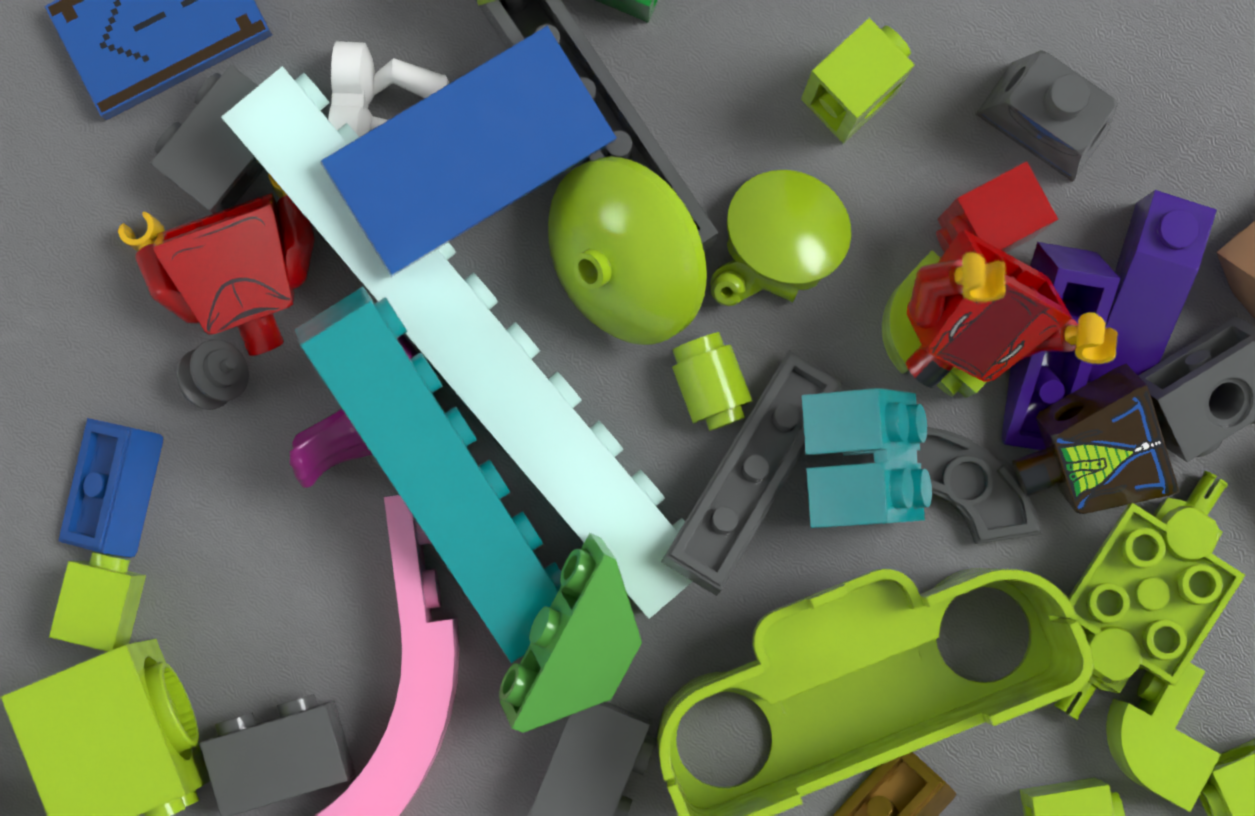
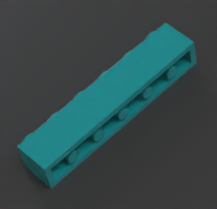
(430, 464)

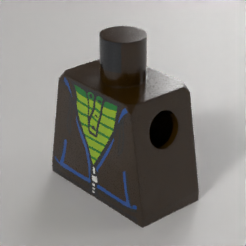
(1101, 446)

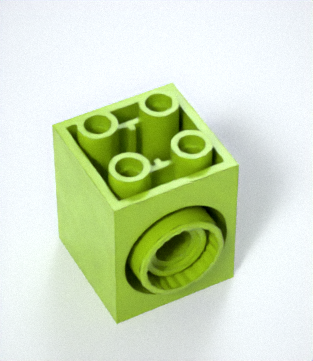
(111, 736)

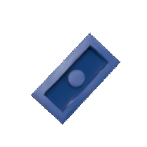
(111, 488)

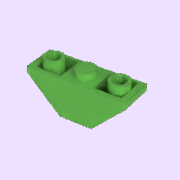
(576, 644)

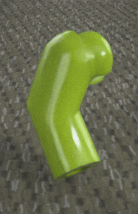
(736, 282)

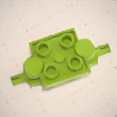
(1152, 592)

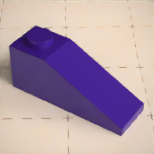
(1155, 277)
(1044, 378)

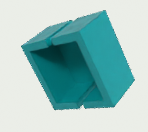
(863, 424)

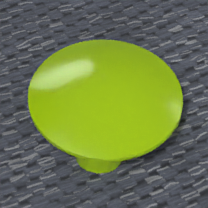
(788, 228)

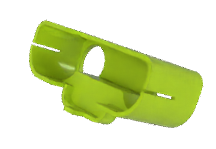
(862, 682)

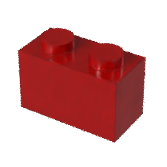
(1000, 211)

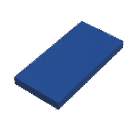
(468, 151)

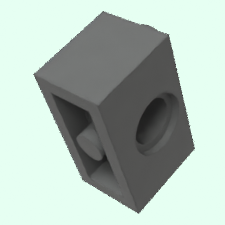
(1186, 380)

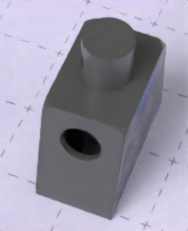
(1050, 111)

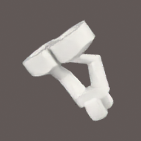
(356, 84)

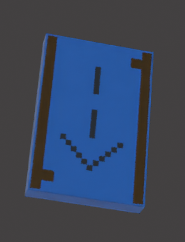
(147, 46)

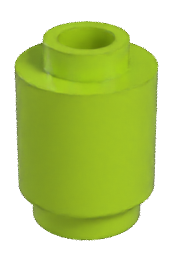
(711, 381)

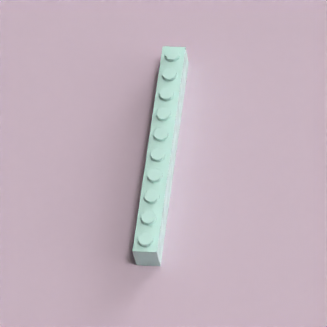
(471, 348)

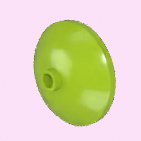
(626, 250)

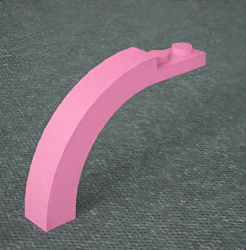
(425, 684)

